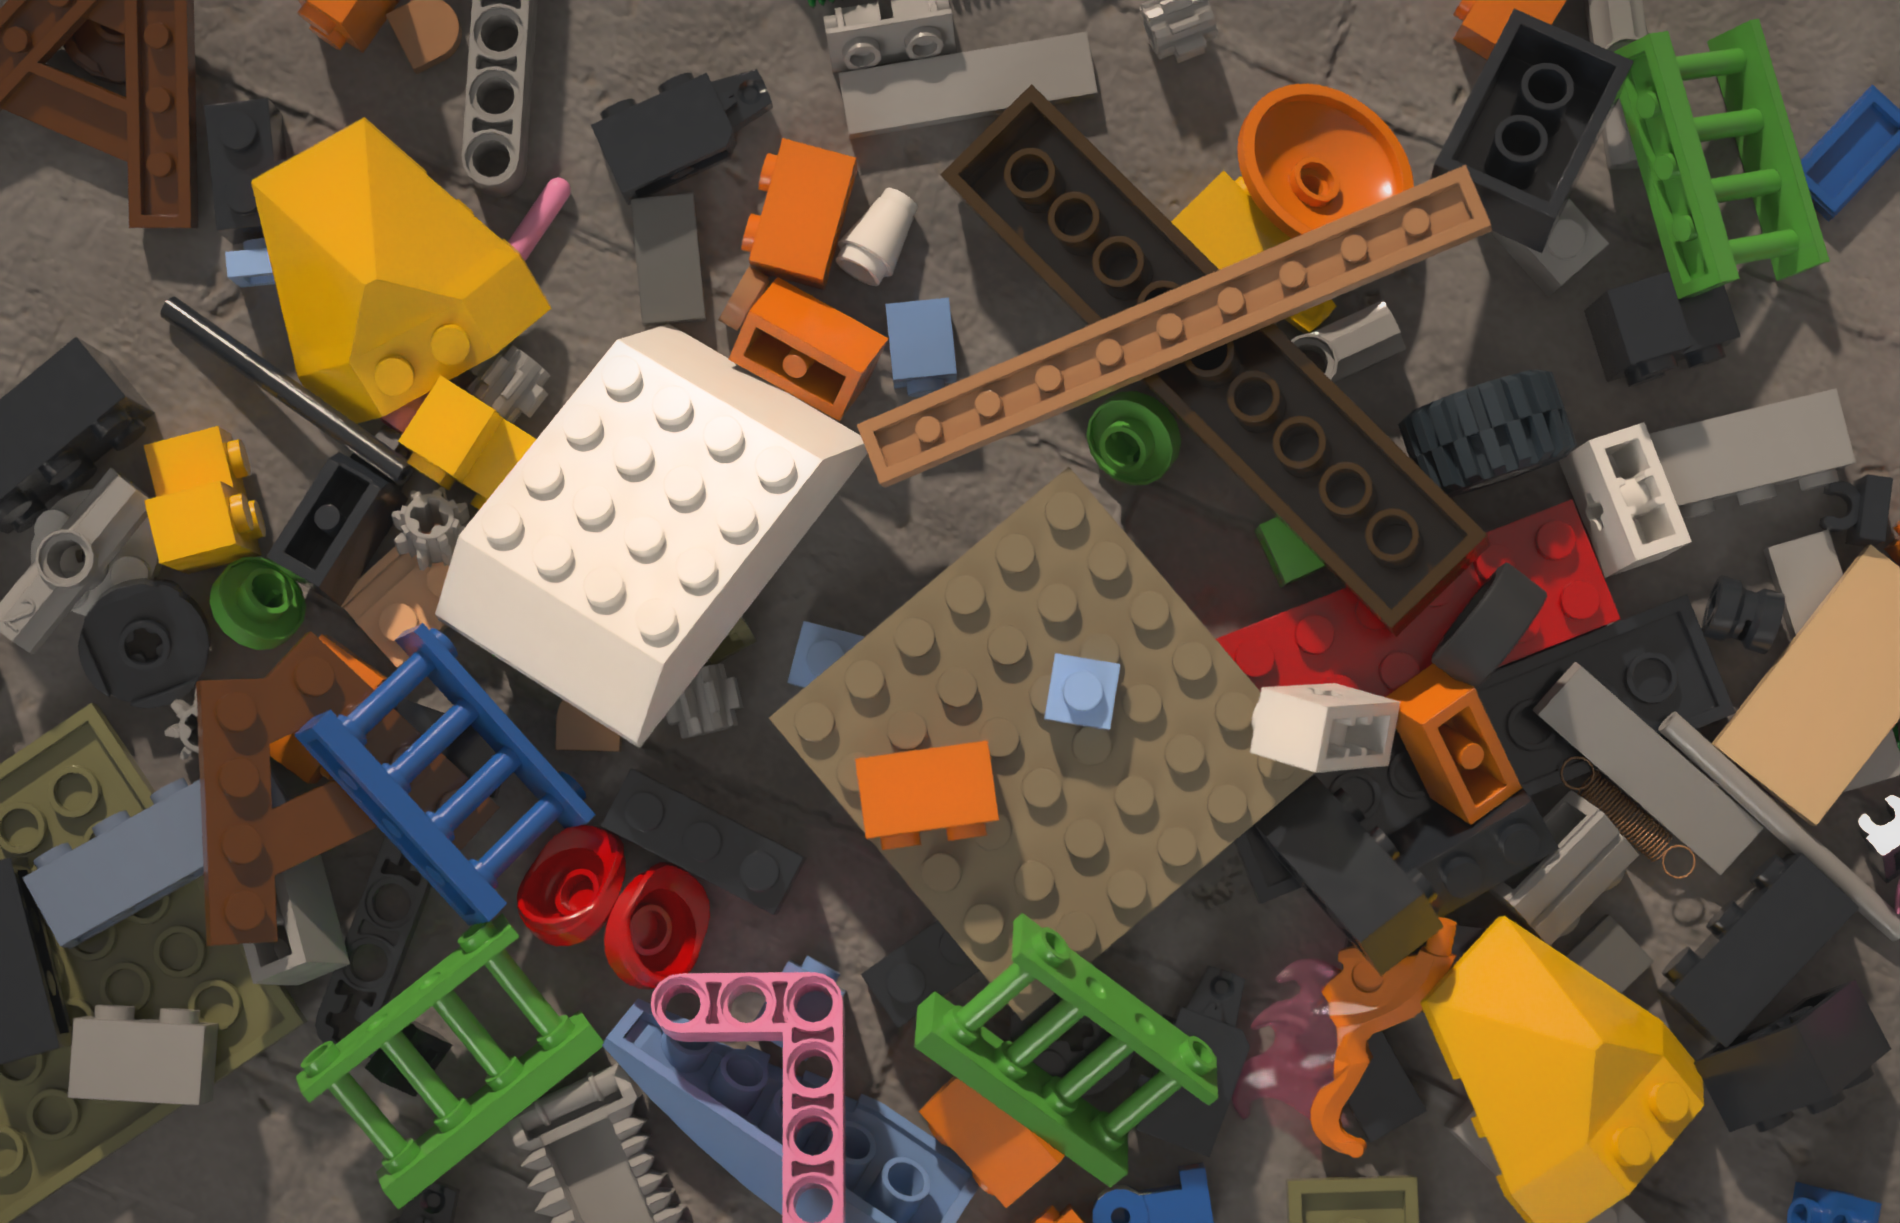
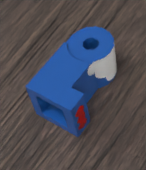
(1167, 1204)

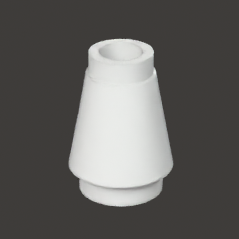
(877, 238)

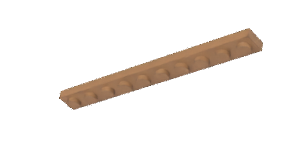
(1175, 326)

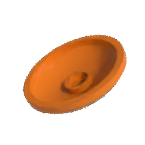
(1318, 157)

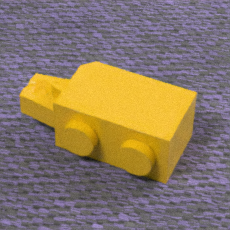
(1231, 228)

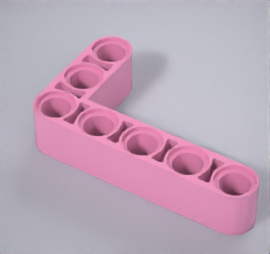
(800, 1041)

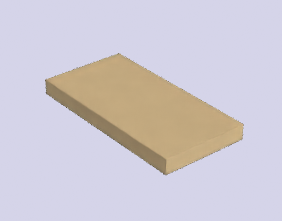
(1826, 694)

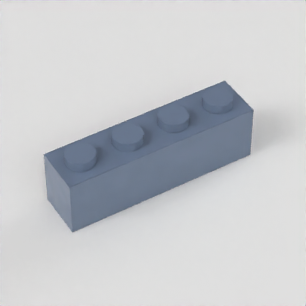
(125, 864)

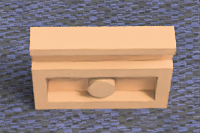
(396, 598)

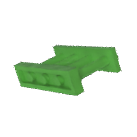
(1676, 170)
(1054, 1104)
(458, 1122)

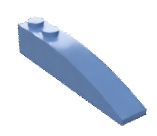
(735, 1113)

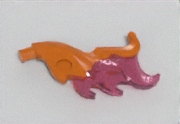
(1327, 1029)

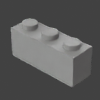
(1755, 452)

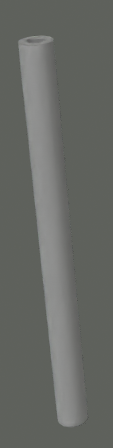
(1779, 822)

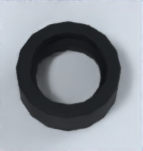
(1489, 626)

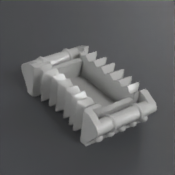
(594, 1154)

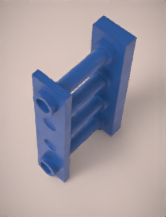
(384, 788)

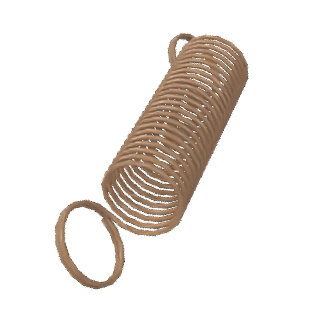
(1622, 823)

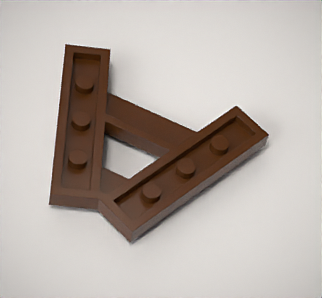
(146, 128)
(241, 832)

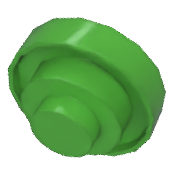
(1133, 438)
(257, 603)

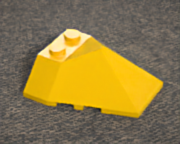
(385, 274)
(1560, 1073)

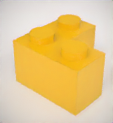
(463, 441)
(201, 501)

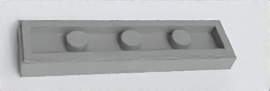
(965, 84)
(1805, 575)
(1647, 768)

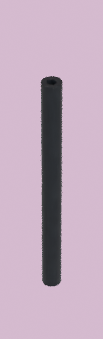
(287, 390)

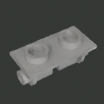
(863, 40)

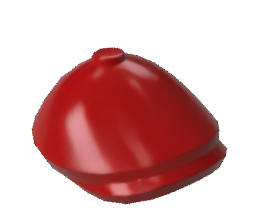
(572, 885)
(657, 926)

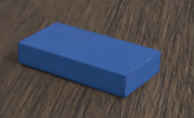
(1851, 152)

